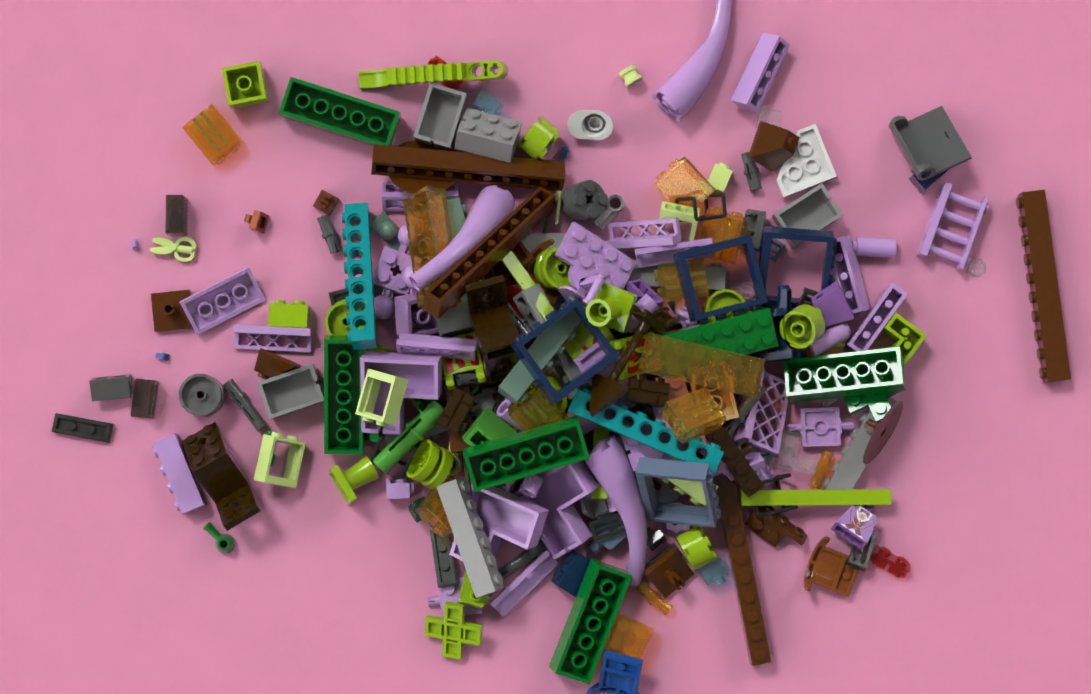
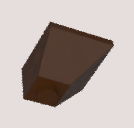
(772, 146)
(271, 365)

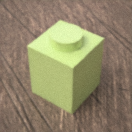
(719, 177)

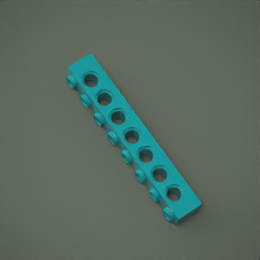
(366, 337)
(578, 408)

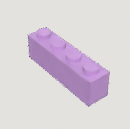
(760, 72)
(849, 276)
(876, 319)
(179, 473)

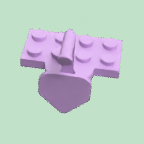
(591, 264)

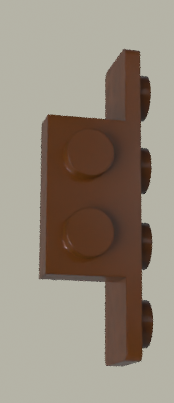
(774, 527)

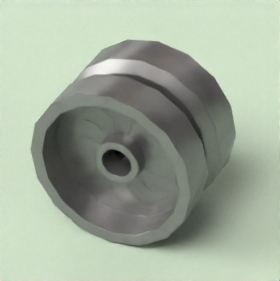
(213, 395)

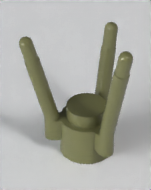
(558, 204)

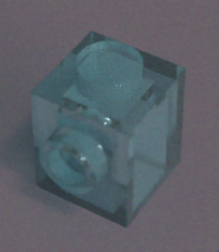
(488, 102)
(715, 572)

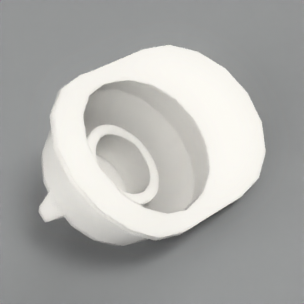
(590, 125)

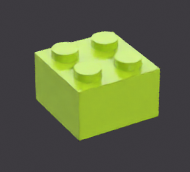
(245, 85)

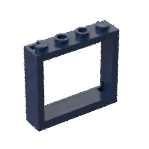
(796, 234)
(687, 286)
(553, 395)

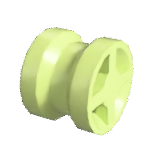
(630, 75)

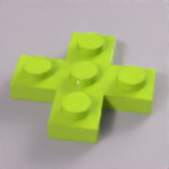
(453, 630)

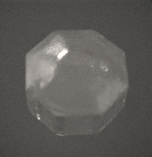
(976, 268)
(747, 291)

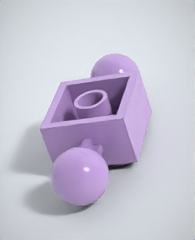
(384, 276)
(408, 316)

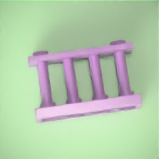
(933, 229)

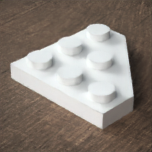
(807, 166)

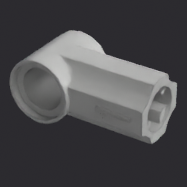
(608, 213)

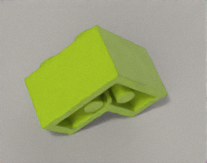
(905, 335)

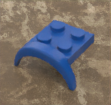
(618, 674)

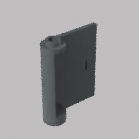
(927, 145)

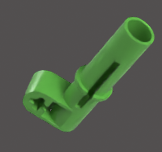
(411, 434)

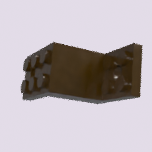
(492, 326)
(221, 476)

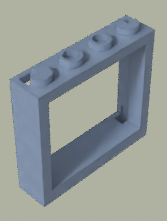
(677, 513)

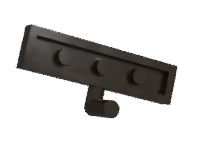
(735, 461)

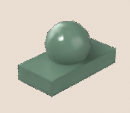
(387, 230)

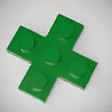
(876, 402)

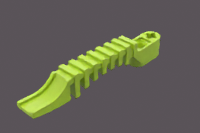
(431, 73)

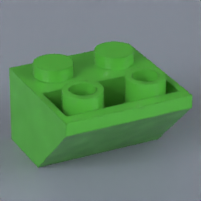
(487, 428)

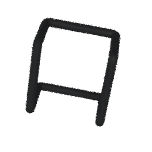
(704, 217)
(376, 452)
(784, 508)

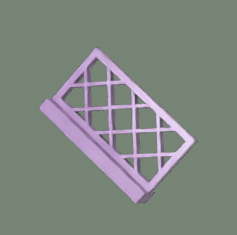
(745, 430)

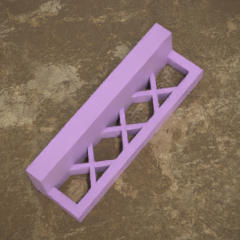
(394, 200)
(644, 240)
(664, 254)
(274, 331)
(437, 345)
(524, 583)

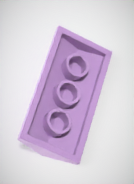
(222, 300)

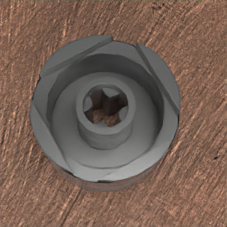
(584, 200)

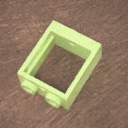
(682, 212)
(370, 393)
(292, 465)

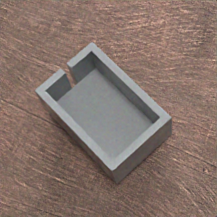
(440, 116)
(488, 135)
(808, 212)
(291, 391)

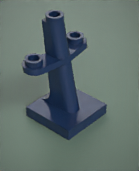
(783, 350)

